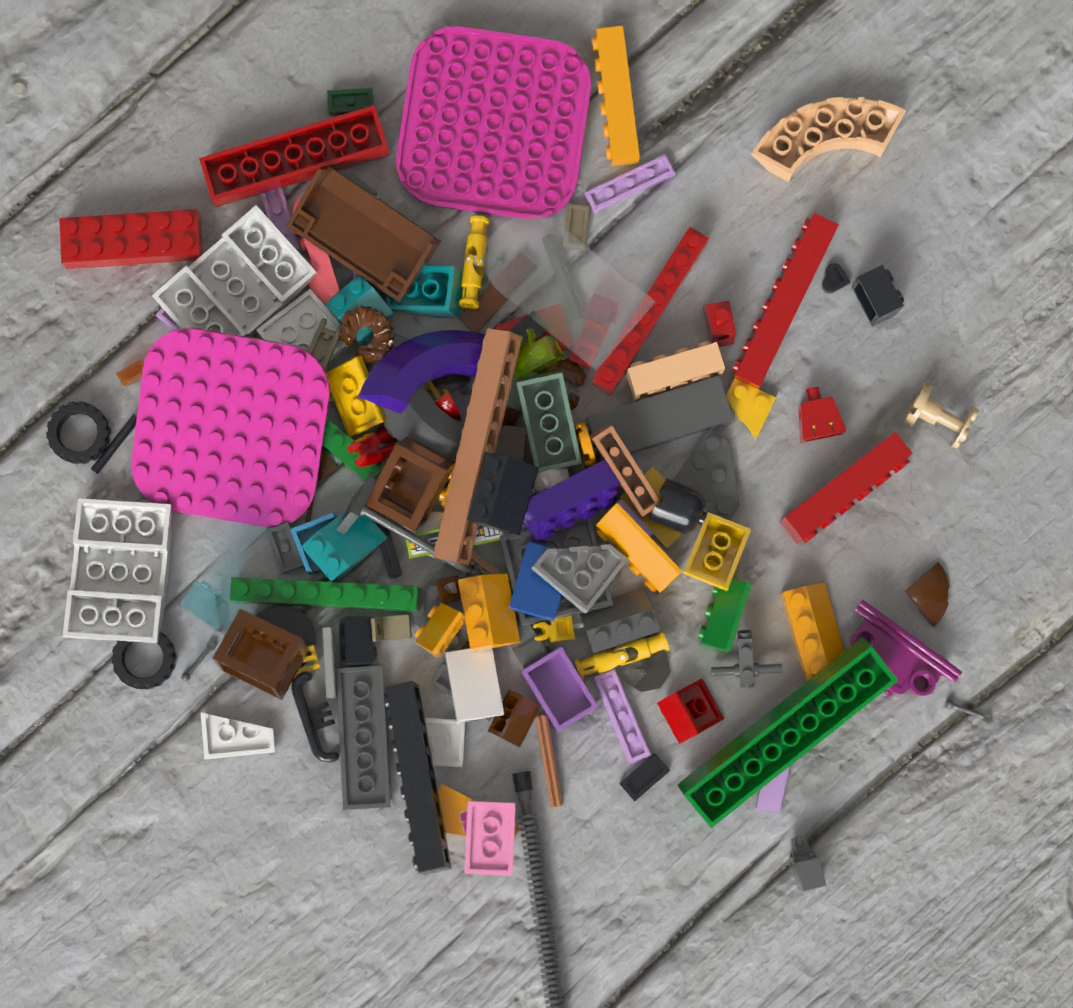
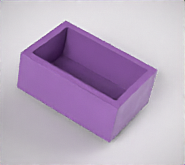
(559, 689)

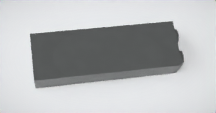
(666, 416)

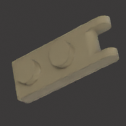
(324, 343)

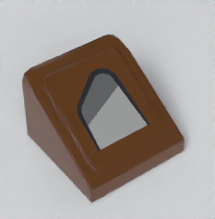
(448, 589)

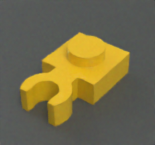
(557, 631)

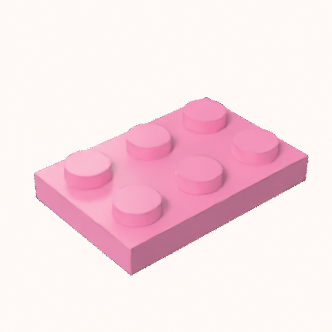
(490, 838)

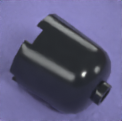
(679, 508)

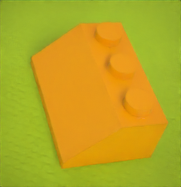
(488, 612)

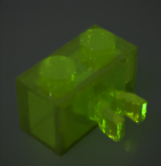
(536, 355)

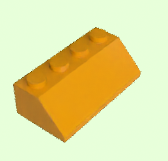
(640, 550)
(812, 627)

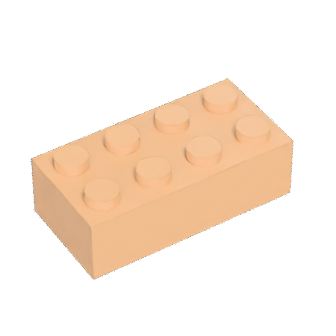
(674, 371)

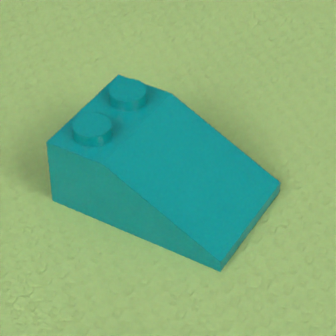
(433, 294)
(340, 553)

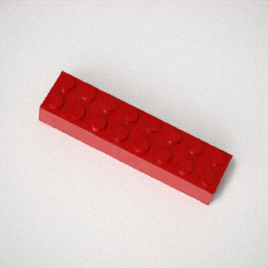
(294, 156)

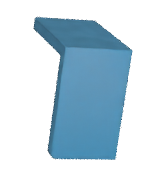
(305, 532)

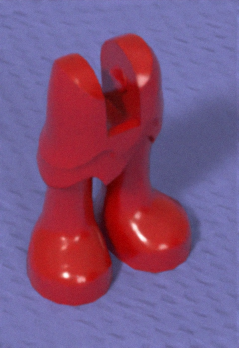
(369, 446)

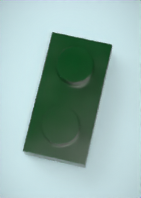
(349, 100)

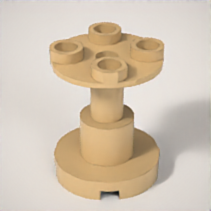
(932, 411)

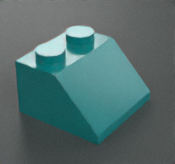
(355, 294)

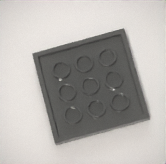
(579, 535)

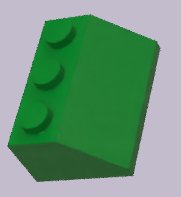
(724, 616)

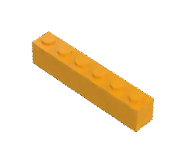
(617, 96)

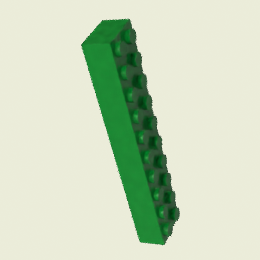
(787, 732)

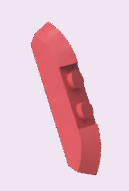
(324, 282)

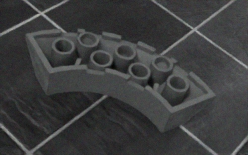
(422, 418)

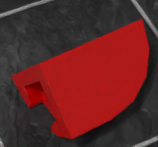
(448, 406)

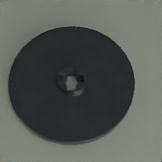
(291, 621)

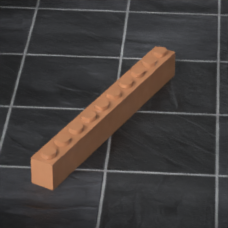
(479, 436)

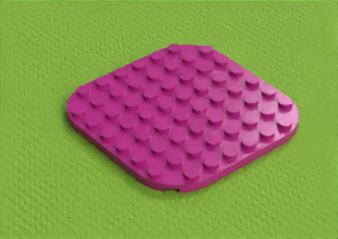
(493, 123)
(230, 426)

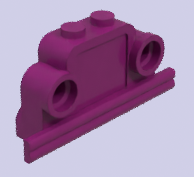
(907, 658)

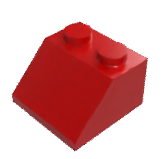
(690, 711)

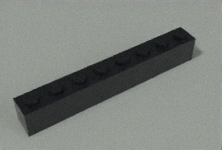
(417, 778)

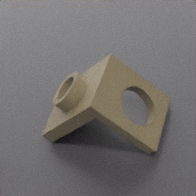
(391, 627)

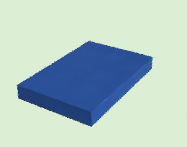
(531, 592)

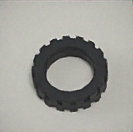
(61, 416)
(150, 682)

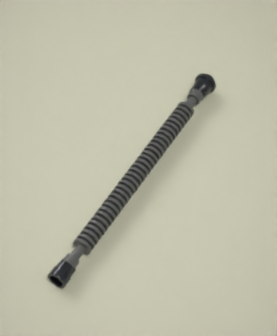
(523, 787)

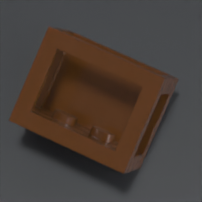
(410, 483)
(261, 654)

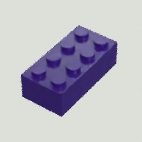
(571, 501)

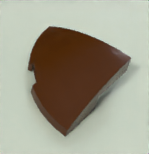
(931, 594)

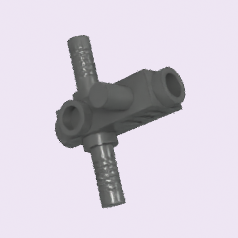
(746, 669)

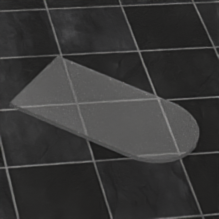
(564, 286)

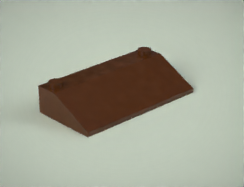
(362, 232)

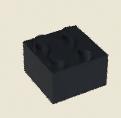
(878, 295)

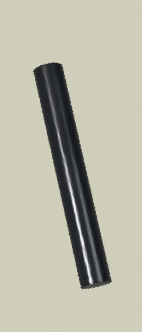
(114, 445)

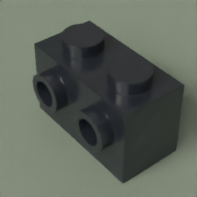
(356, 641)

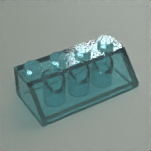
(208, 605)

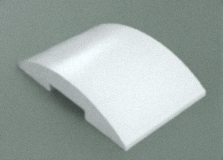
(238, 280)
(119, 570)

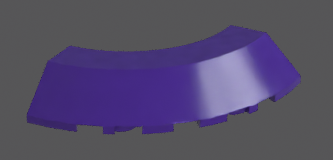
(418, 362)

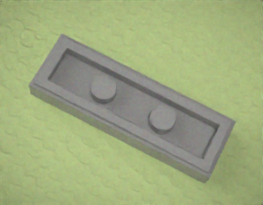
(330, 663)

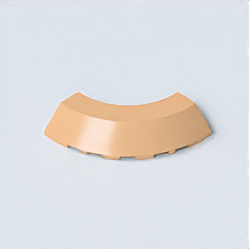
(827, 127)

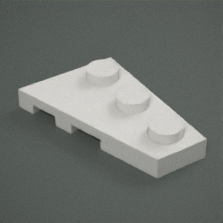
(234, 738)

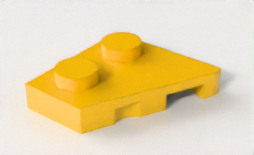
(749, 405)

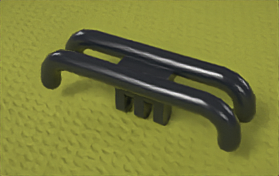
(312, 718)

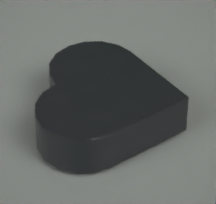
(834, 279)

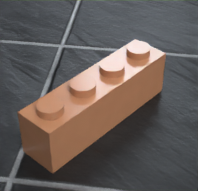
(625, 469)

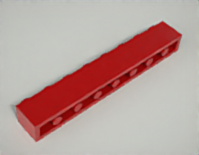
(662, 292)
(786, 300)

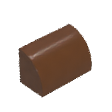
(517, 718)

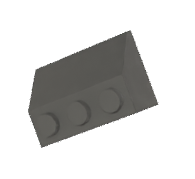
(624, 621)

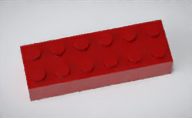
(131, 239)
(845, 488)

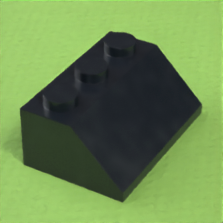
(502, 493)

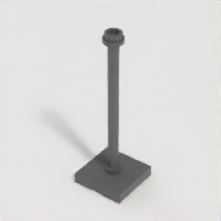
(357, 507)

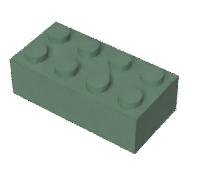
(548, 421)

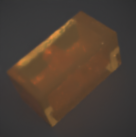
(131, 373)

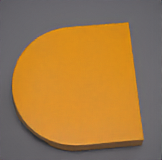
(585, 444)

